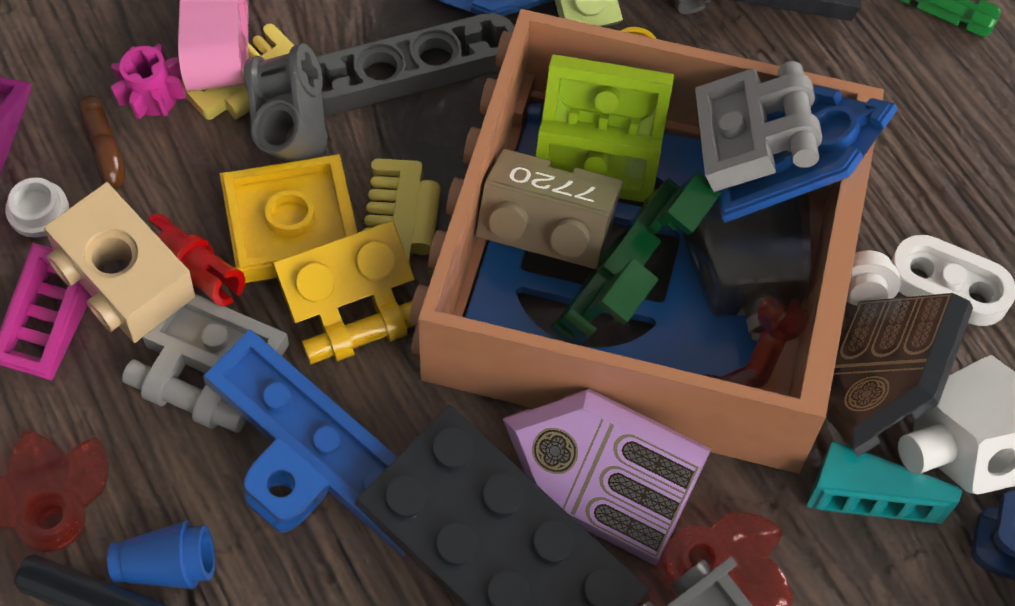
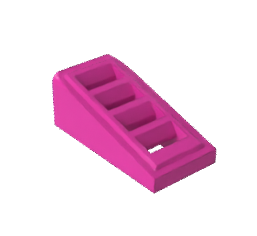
(23, 305)

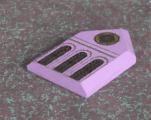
(609, 468)

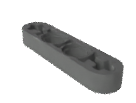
(411, 72)

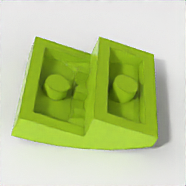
(605, 121)

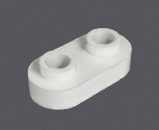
(957, 272)

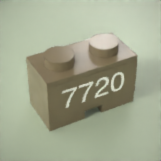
(548, 208)

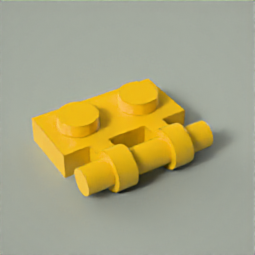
(341, 274)

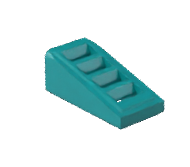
(879, 488)

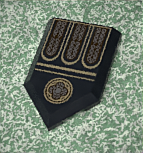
(894, 363)

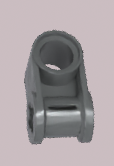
(286, 94)

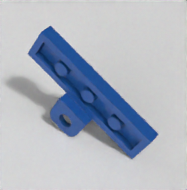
(312, 438)

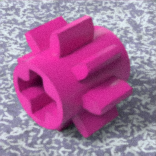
(148, 81)

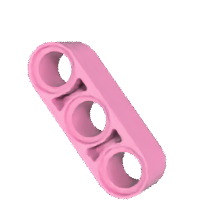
(213, 43)

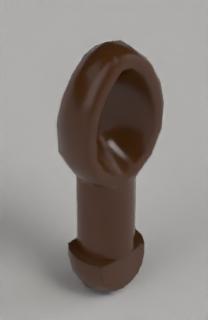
(104, 148)

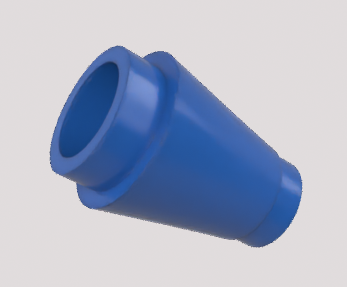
(165, 557)

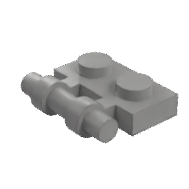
(736, 130)
(196, 338)

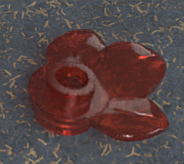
(47, 482)
(749, 542)

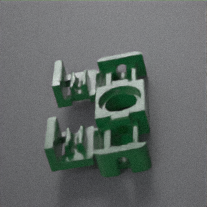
(621, 278)

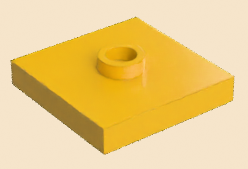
(285, 211)

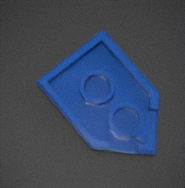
(847, 134)

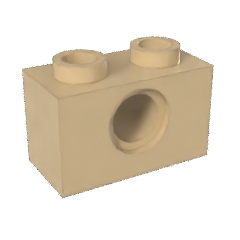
(108, 230)

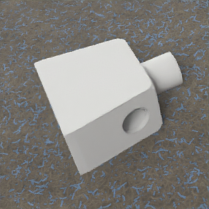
(969, 430)

